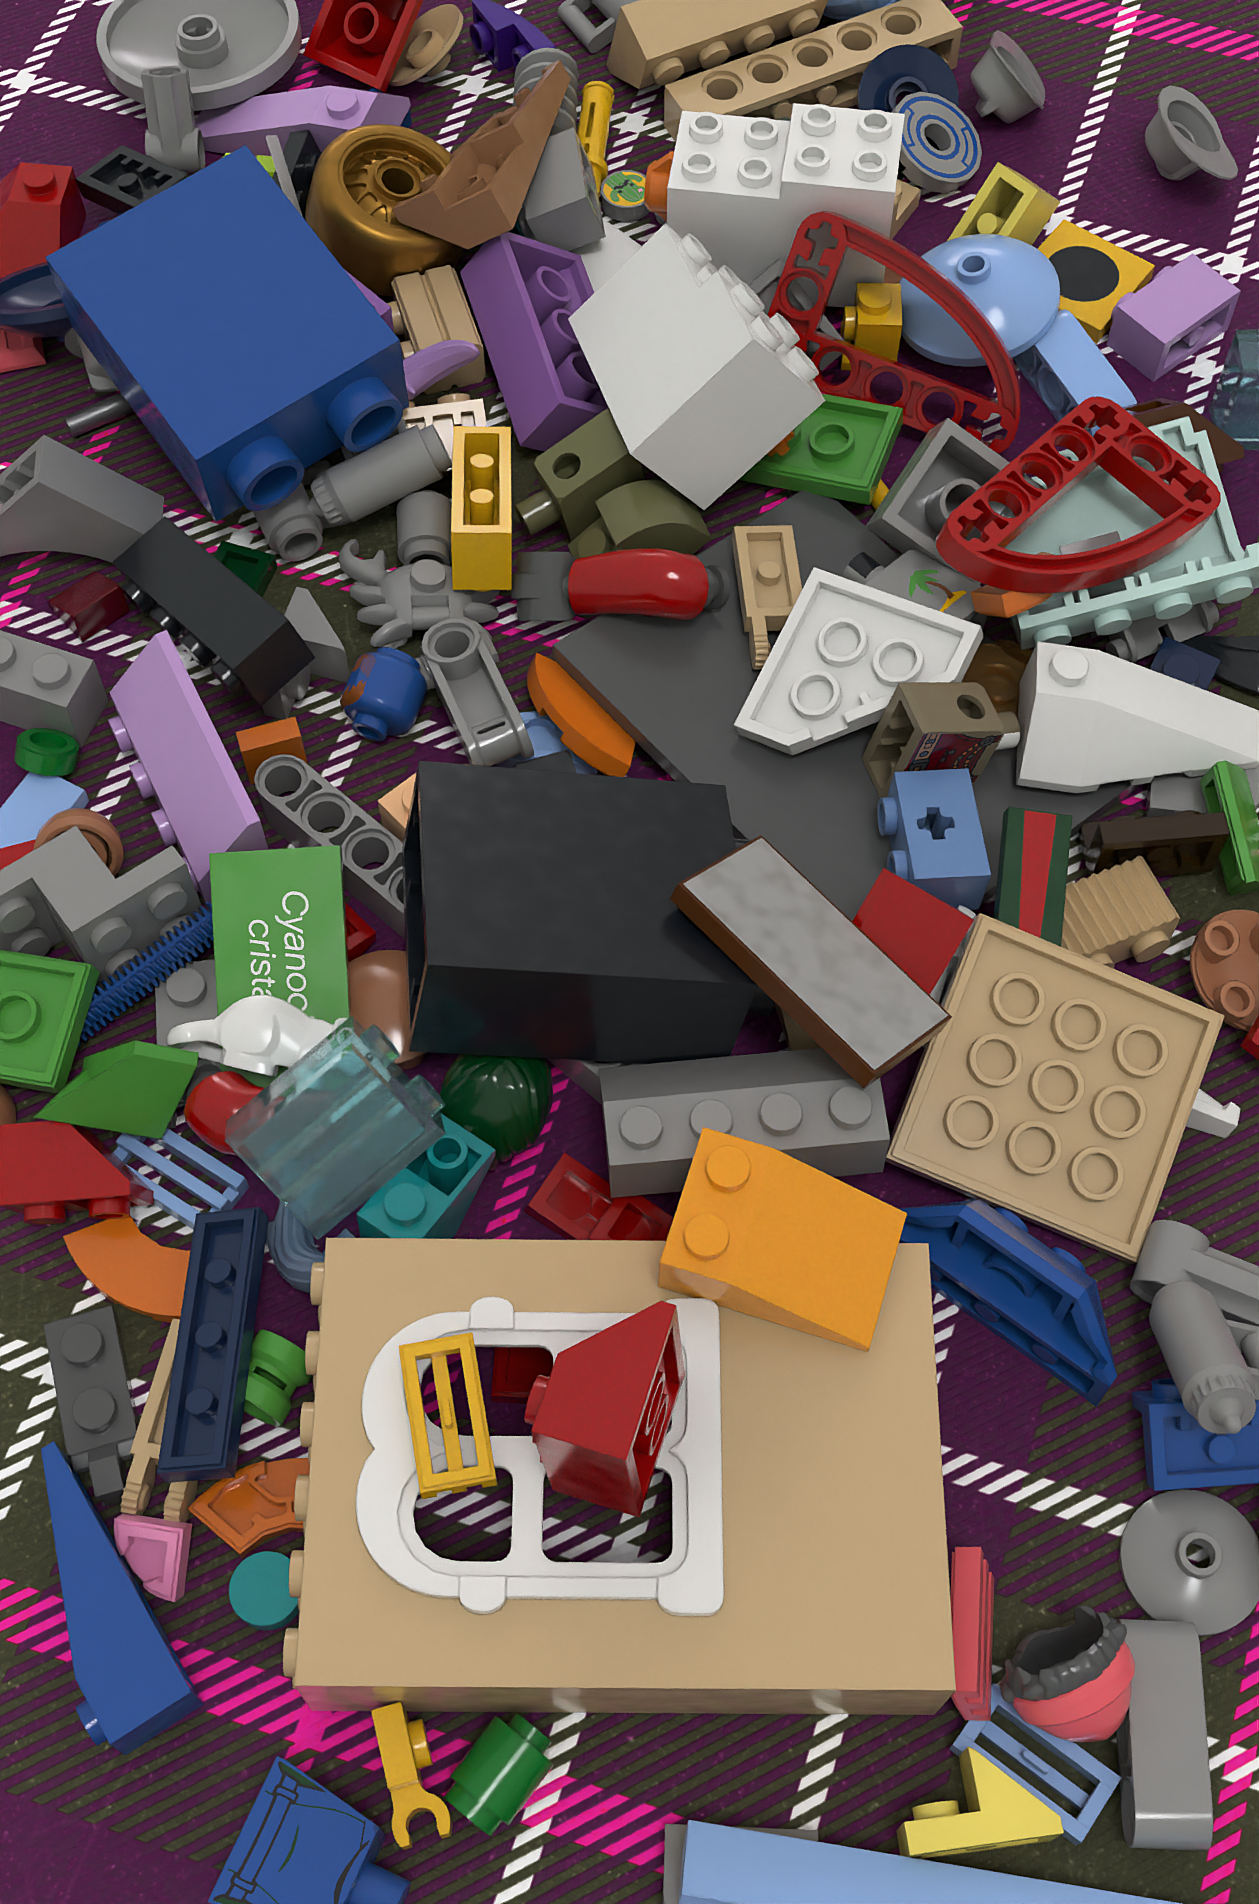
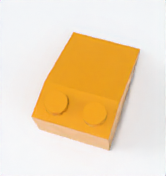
(780, 1241)

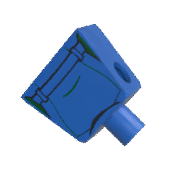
(305, 1850)

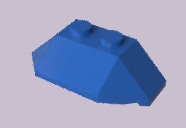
(1018, 1289)

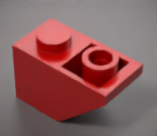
(64, 1169)

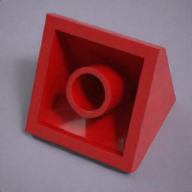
(912, 927)

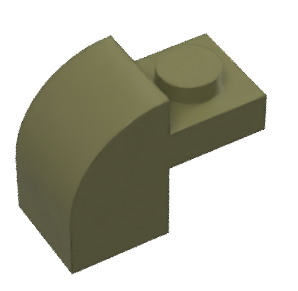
(643, 517)

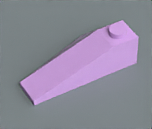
(321, 110)

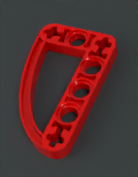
(866, 364)
(1183, 504)

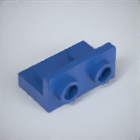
(1184, 1453)

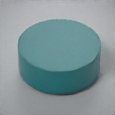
(262, 1591)

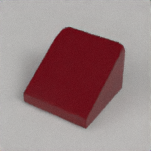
(90, 605)

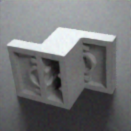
(74, 898)

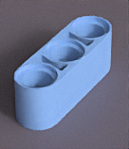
(1070, 368)

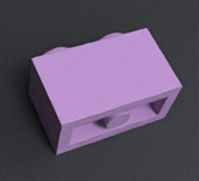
(1172, 316)

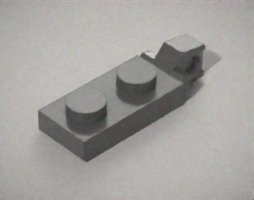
(94, 1397)

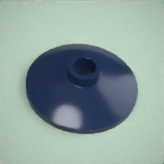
(904, 72)

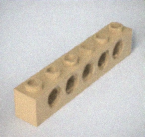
(813, 67)

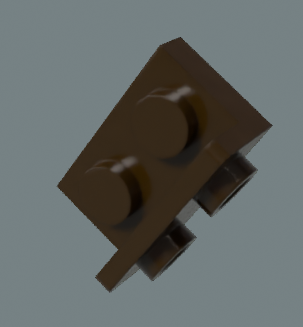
(1168, 843)

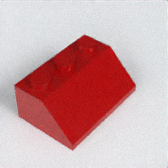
(609, 1409)

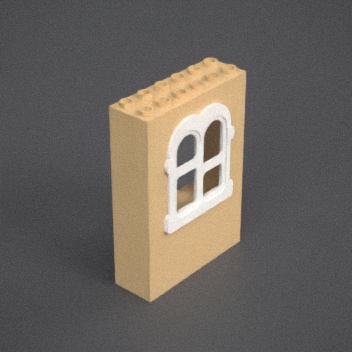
(798, 1504)

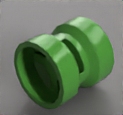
(273, 1377)

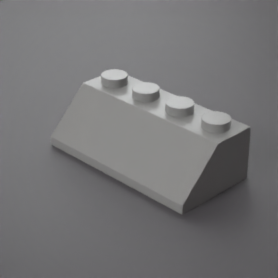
(776, 1099)

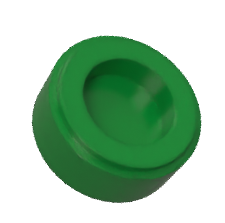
(46, 752)

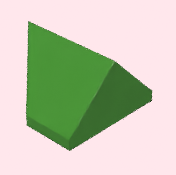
(125, 1089)

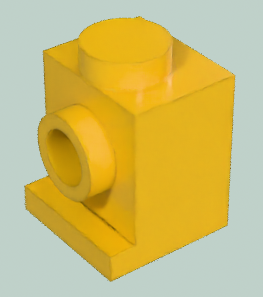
(873, 320)

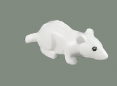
(254, 1035)

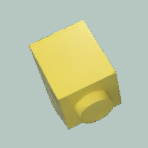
(1007, 207)

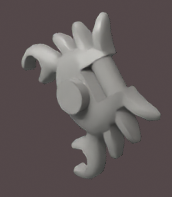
(410, 595)

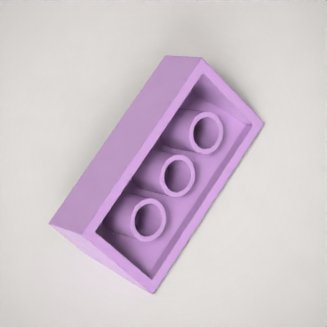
(182, 762)

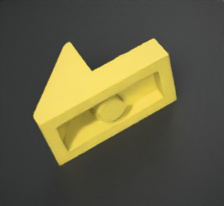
(998, 1816)

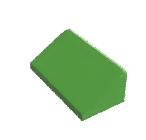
(1228, 791)

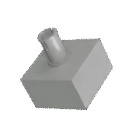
(934, 483)

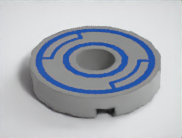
(952, 132)

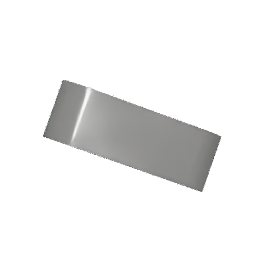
(1165, 1741)

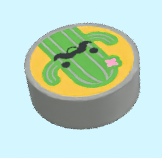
(624, 196)

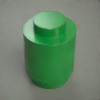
(499, 1773)

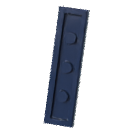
(213, 1346)

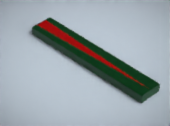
(1033, 872)

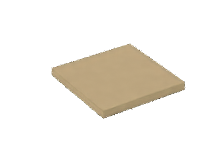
(1055, 1089)

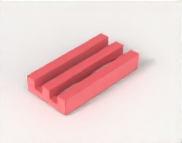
(972, 1632)

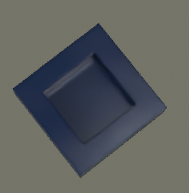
(1185, 663)

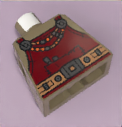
(937, 730)

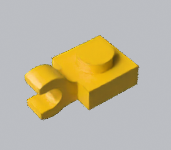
(403, 1752)

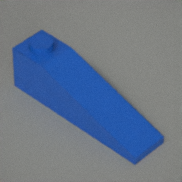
(116, 1642)

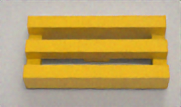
(457, 1477)

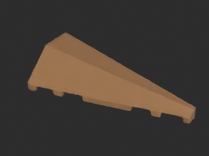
(491, 171)

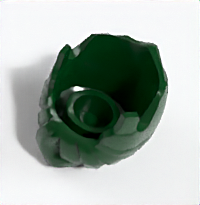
(499, 1100)

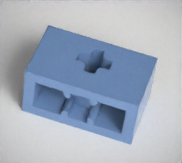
(936, 834)

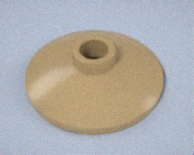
(428, 45)

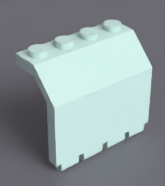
(1198, 571)

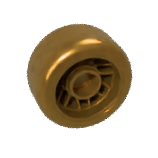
(353, 201)

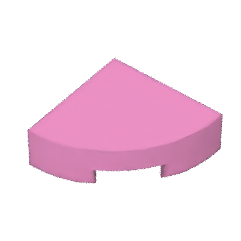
(155, 1552)

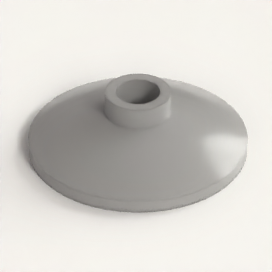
(1164, 1579)

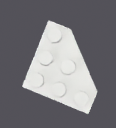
(844, 660)

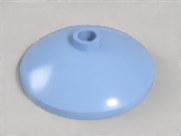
(1004, 279)

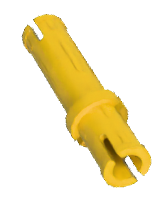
(594, 125)

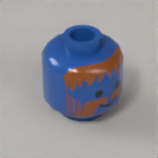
(383, 693)

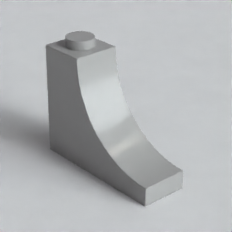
(71, 505)

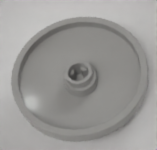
(226, 45)

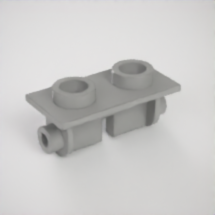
(1144, 638)

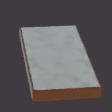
(811, 960)

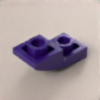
(503, 34)

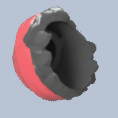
(1073, 1678)

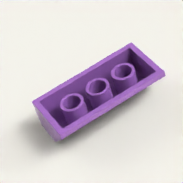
(522, 307)

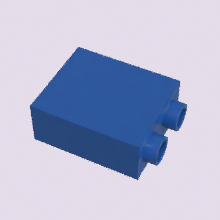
(233, 334)

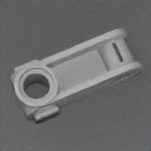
(464, 673)

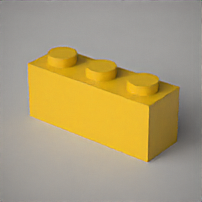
(481, 509)

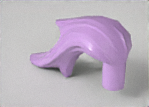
(435, 363)

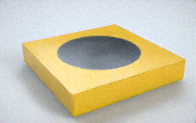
(1093, 275)

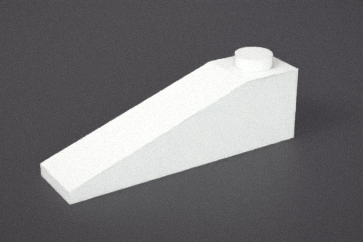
(1111, 721)

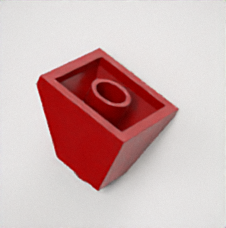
(362, 37)
(37, 214)

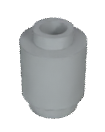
(424, 527)

